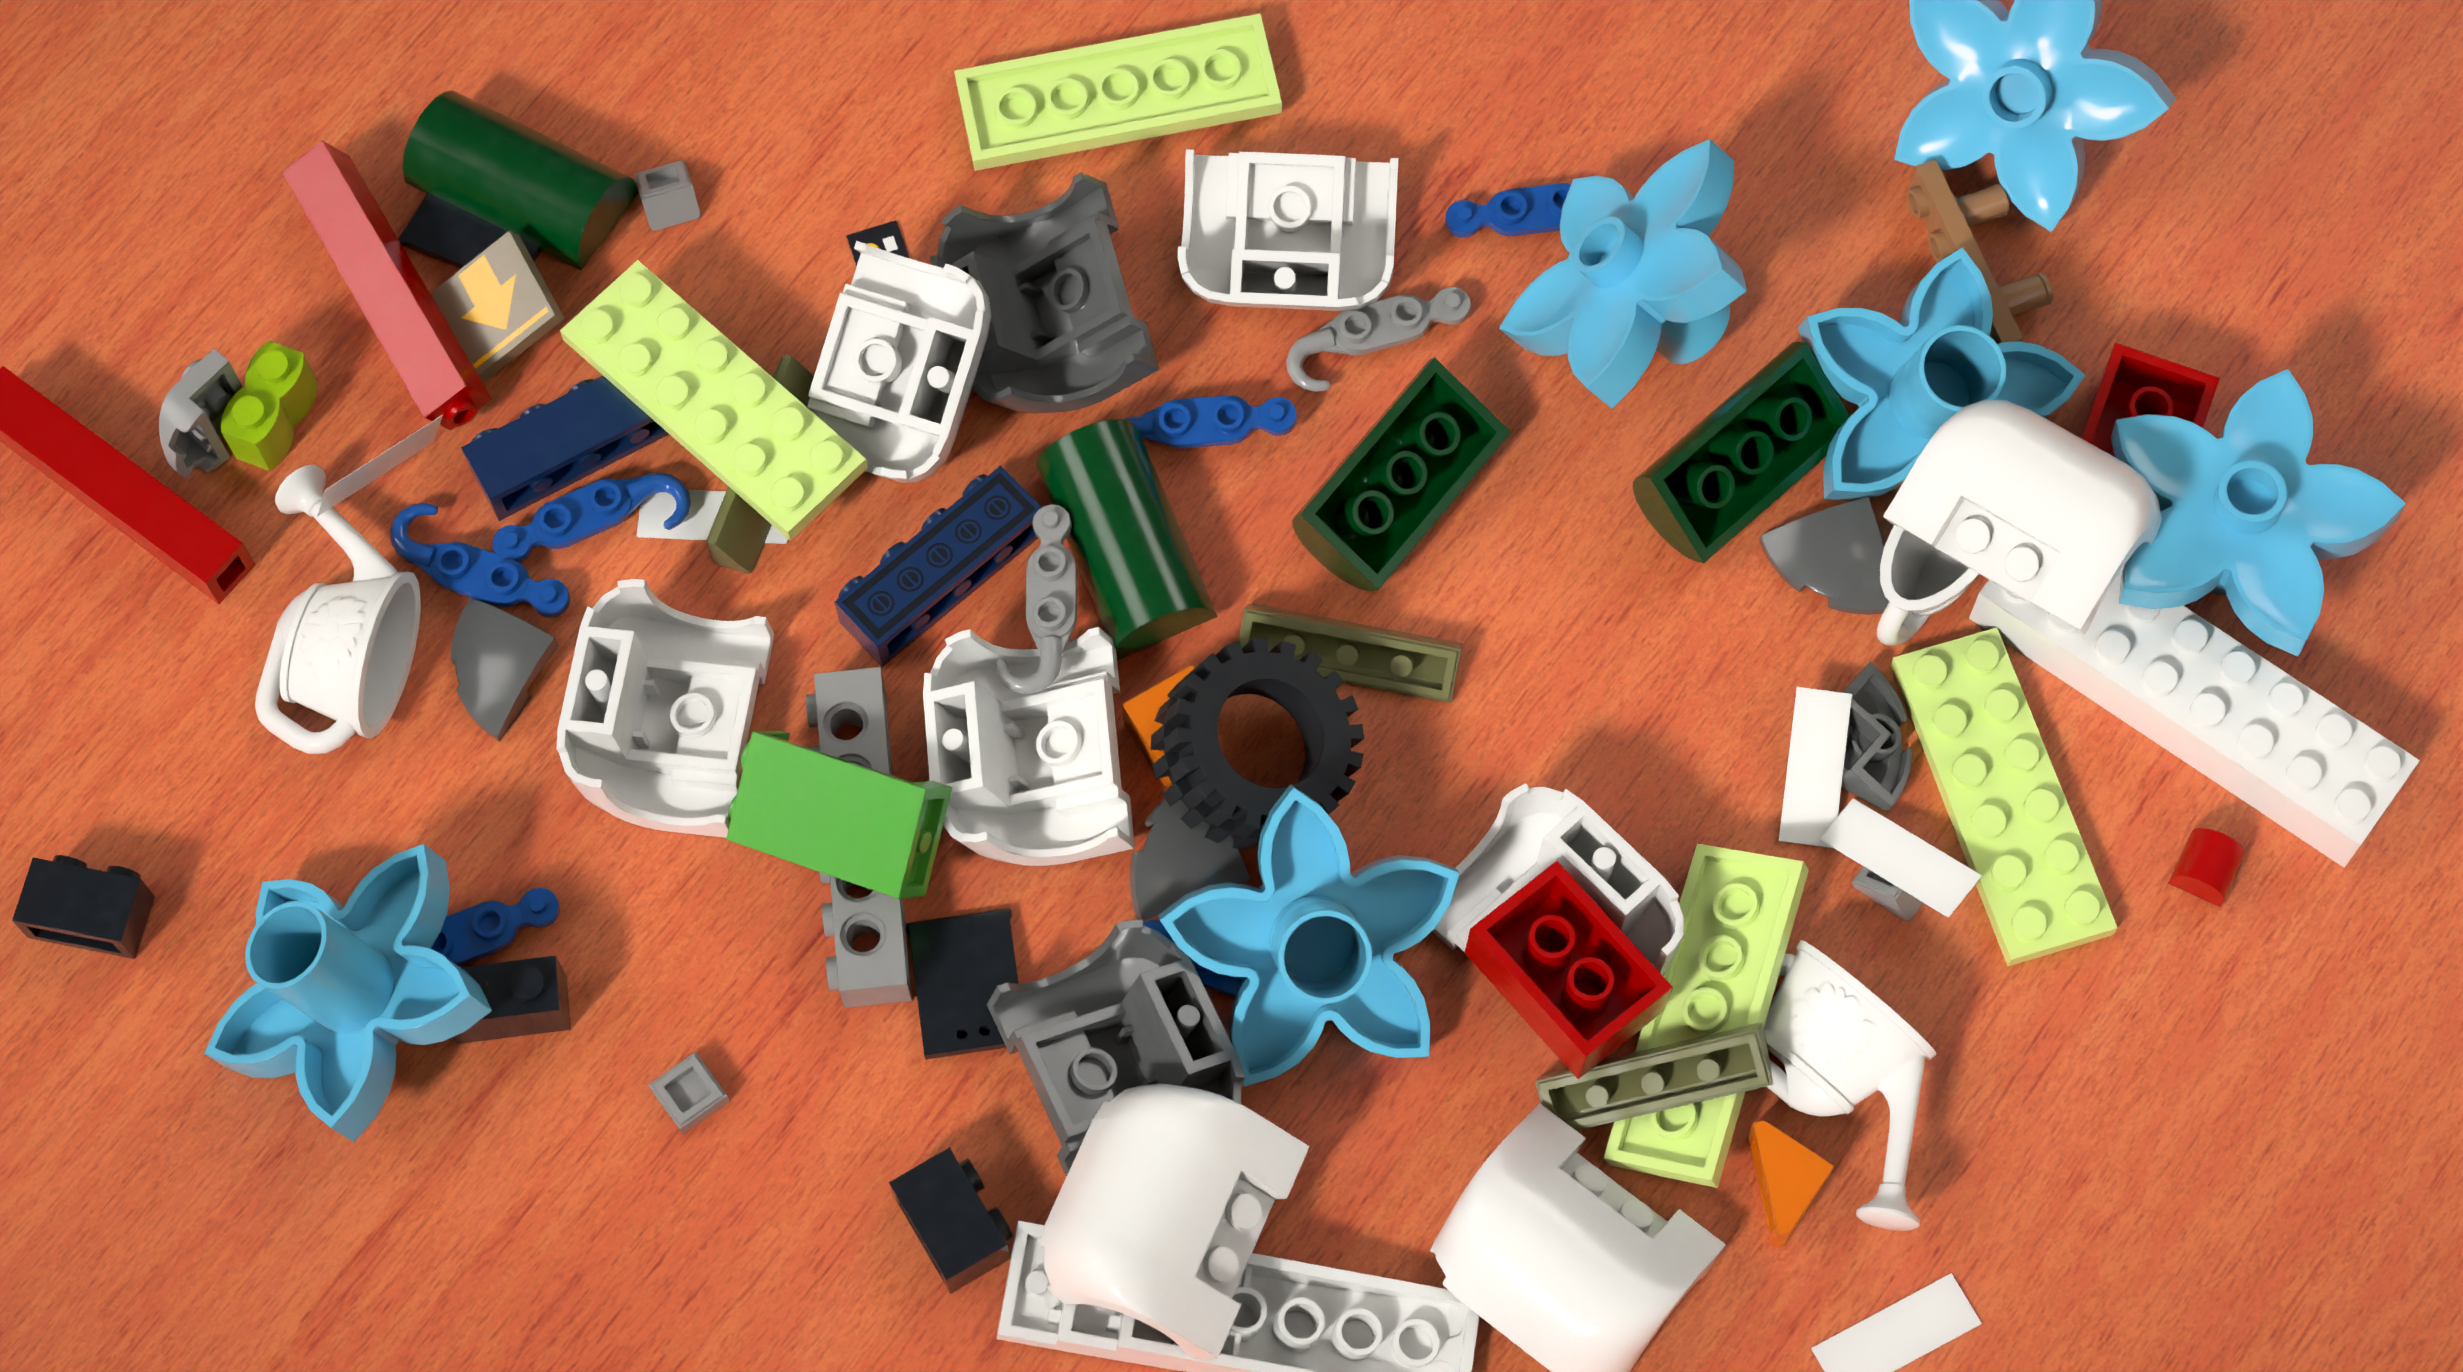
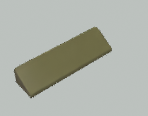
(738, 528)
(1361, 652)
(1659, 1078)

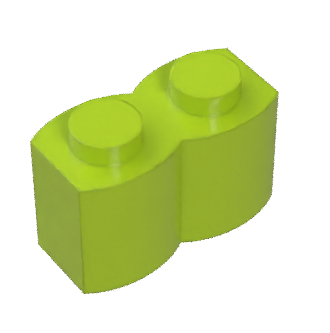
(274, 399)

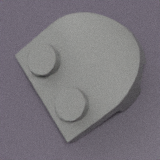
(194, 413)

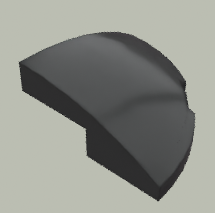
(1833, 555)
(496, 664)
(1874, 754)
(1179, 861)

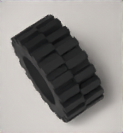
(1193, 751)

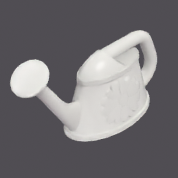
(1917, 584)
(340, 643)
(1838, 1051)

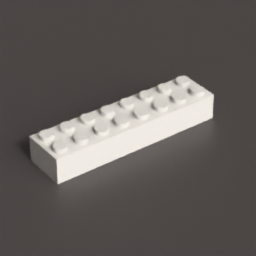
(2217, 712)

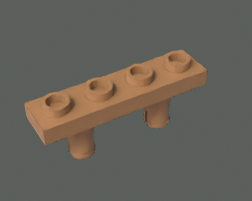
(1948, 228)

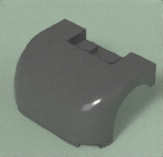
(1056, 302)
(1115, 1024)

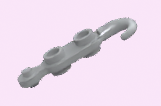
(1376, 328)
(1049, 600)

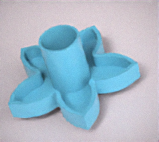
(2026, 94)
(1635, 275)
(1922, 374)
(2248, 512)
(1316, 942)
(347, 987)

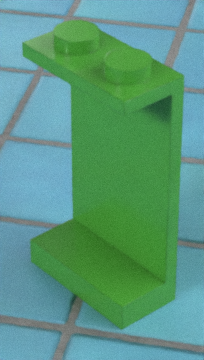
(837, 816)

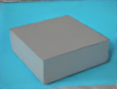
(689, 1093)

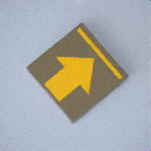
(498, 305)

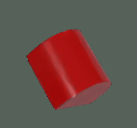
(2207, 865)

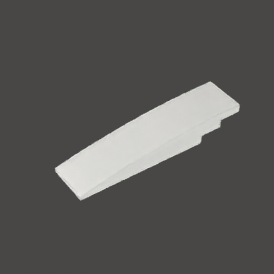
(1288, 1321)

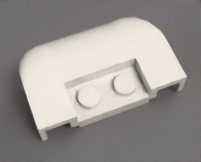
(1288, 230)
(901, 362)
(2028, 507)
(661, 710)
(1033, 769)
(1553, 826)
(1168, 1210)
(1567, 1253)

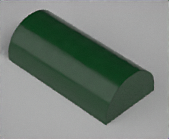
(515, 177)
(1742, 455)
(1399, 478)
(1125, 535)

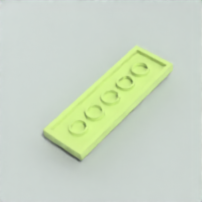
(1118, 92)
(714, 400)
(2003, 797)
(1722, 979)

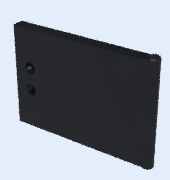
(452, 233)
(955, 974)

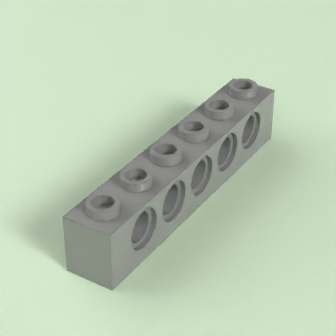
(883, 972)

